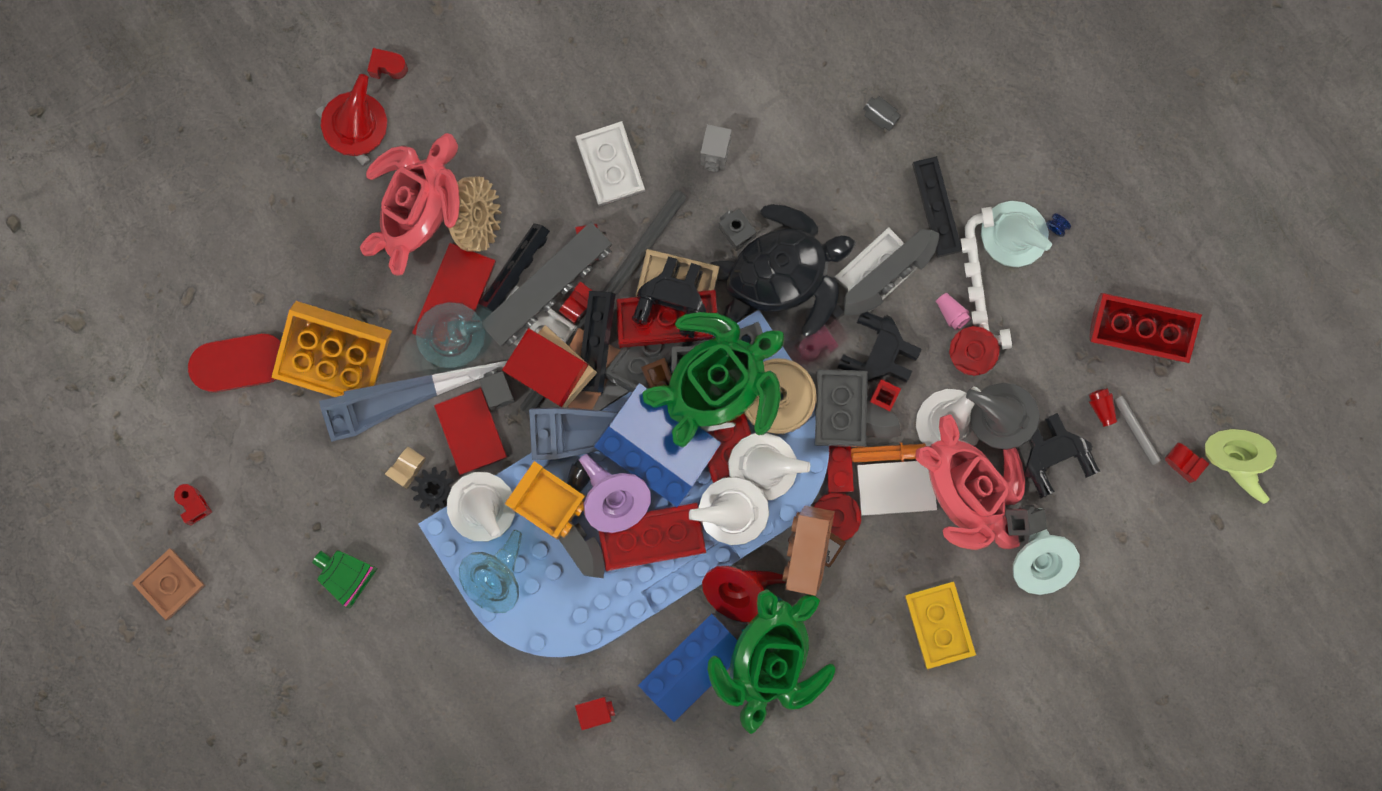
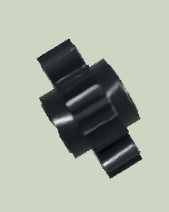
(424, 486)

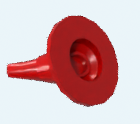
(354, 121)
(736, 590)

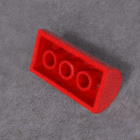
(1144, 327)

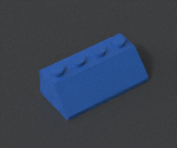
(684, 673)

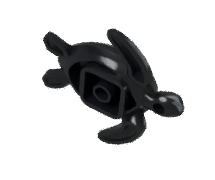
(785, 269)

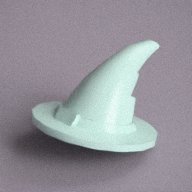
(1017, 234)
(1045, 563)

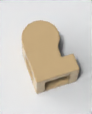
(406, 467)

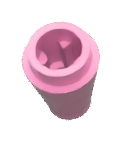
(953, 312)

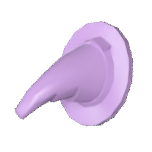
(614, 500)

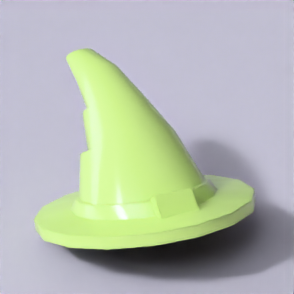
(1243, 456)

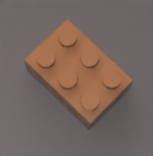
(808, 550)

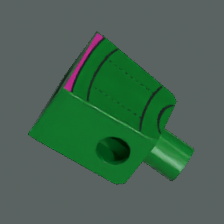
(344, 576)

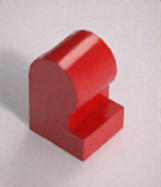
(387, 63)
(576, 305)
(885, 395)
(1186, 462)
(193, 503)

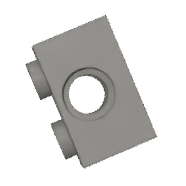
(715, 148)

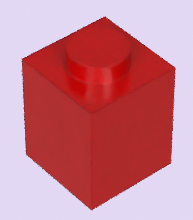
(594, 713)

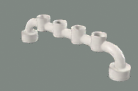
(973, 270)

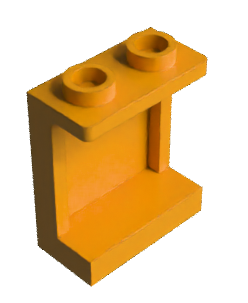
(546, 501)

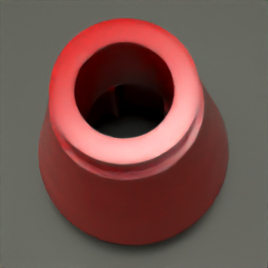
(1103, 406)

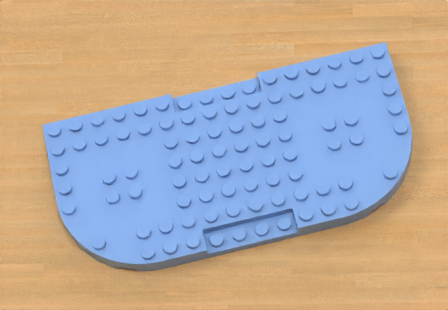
(575, 613)

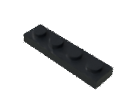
(937, 205)
(520, 260)
(597, 336)

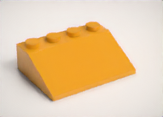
(329, 351)

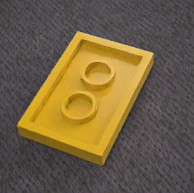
(940, 625)

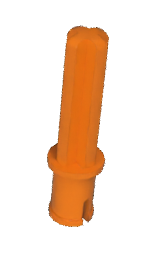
(885, 453)

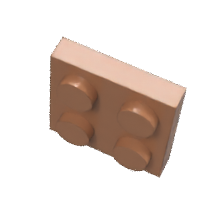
(168, 584)

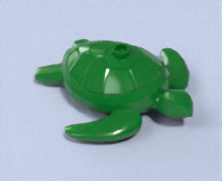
(719, 378)
(770, 661)

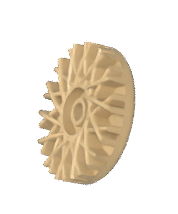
(476, 215)
(797, 393)

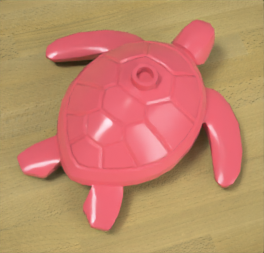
(415, 200)
(972, 489)

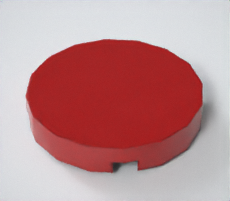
(974, 350)
(846, 516)

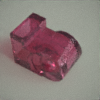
(812, 345)

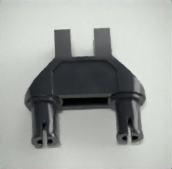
(671, 293)
(884, 351)
(1055, 450)

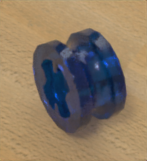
(1058, 225)

